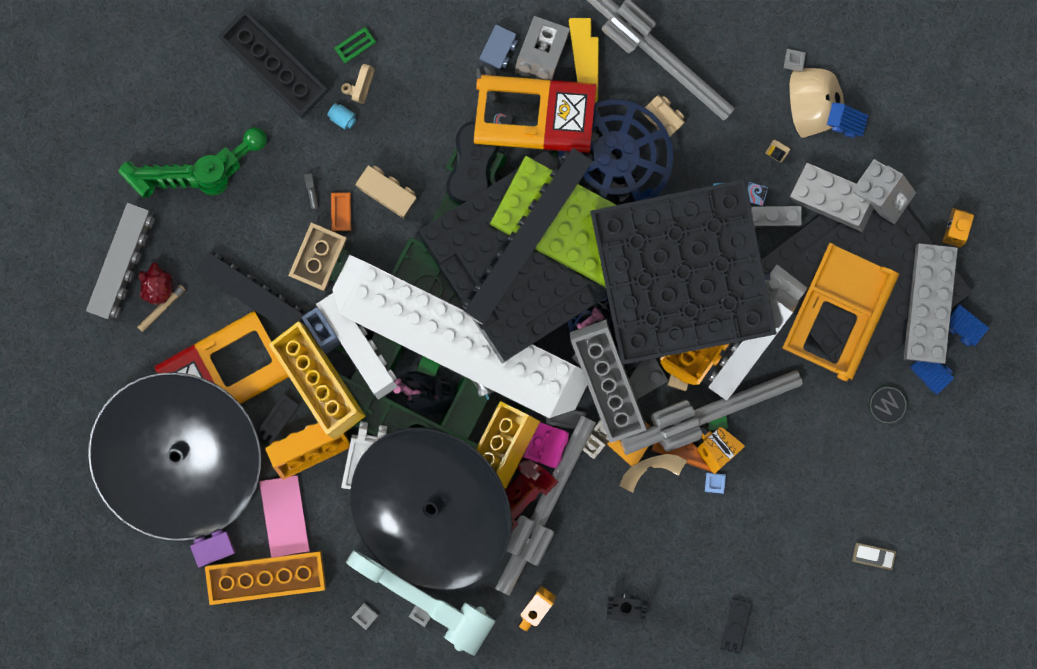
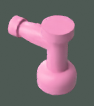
(596, 316)
(403, 388)

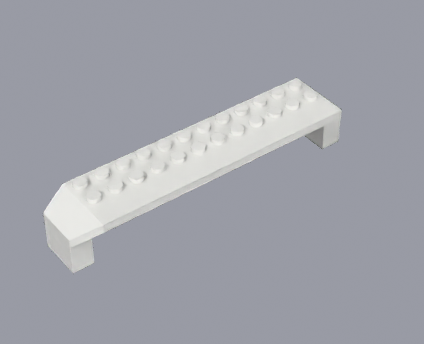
(454, 340)

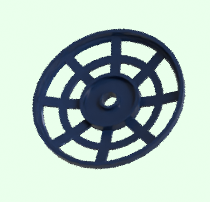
(630, 152)

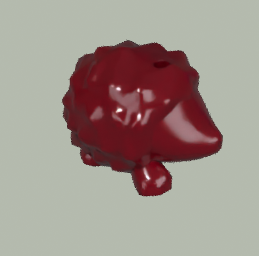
(155, 285)

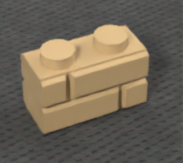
(661, 109)

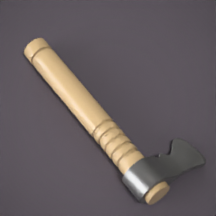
(178, 291)

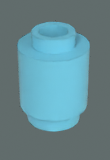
(342, 116)

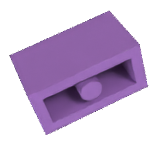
(213, 548)

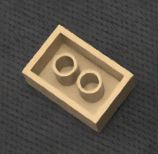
(387, 191)
(317, 257)

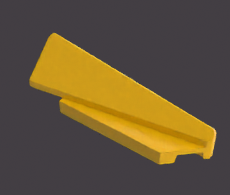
(585, 51)

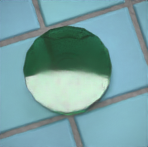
(340, 264)

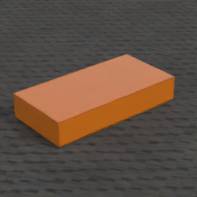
(341, 211)

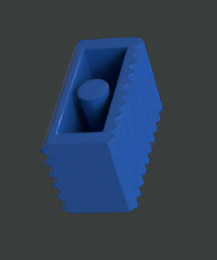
(847, 120)
(966, 326)
(933, 375)

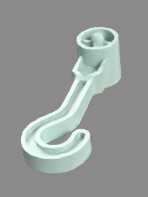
(466, 626)

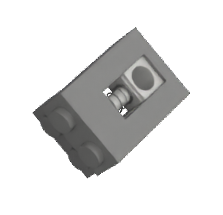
(537, 62)
(885, 190)

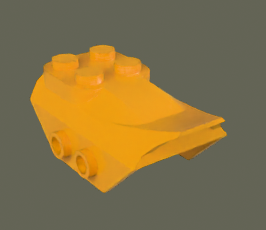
(692, 365)

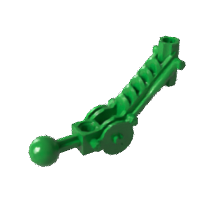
(208, 173)

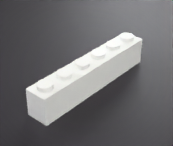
(359, 348)

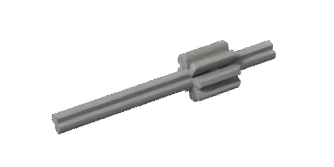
(631, 27)
(680, 423)
(530, 536)

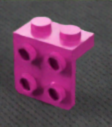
(547, 445)

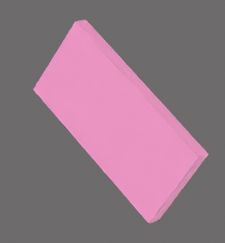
(284, 516)

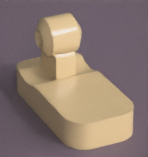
(360, 90)

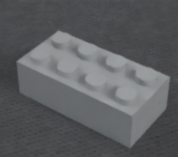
(831, 197)

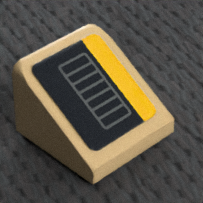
(777, 151)

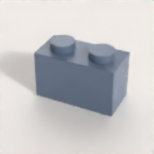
(498, 47)
(321, 330)

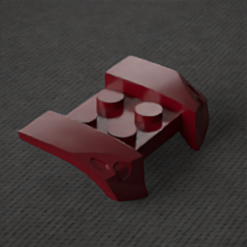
(527, 486)

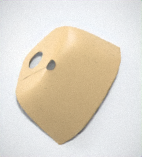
(809, 101)
(670, 462)

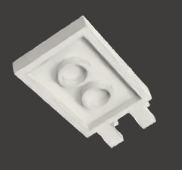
(358, 446)

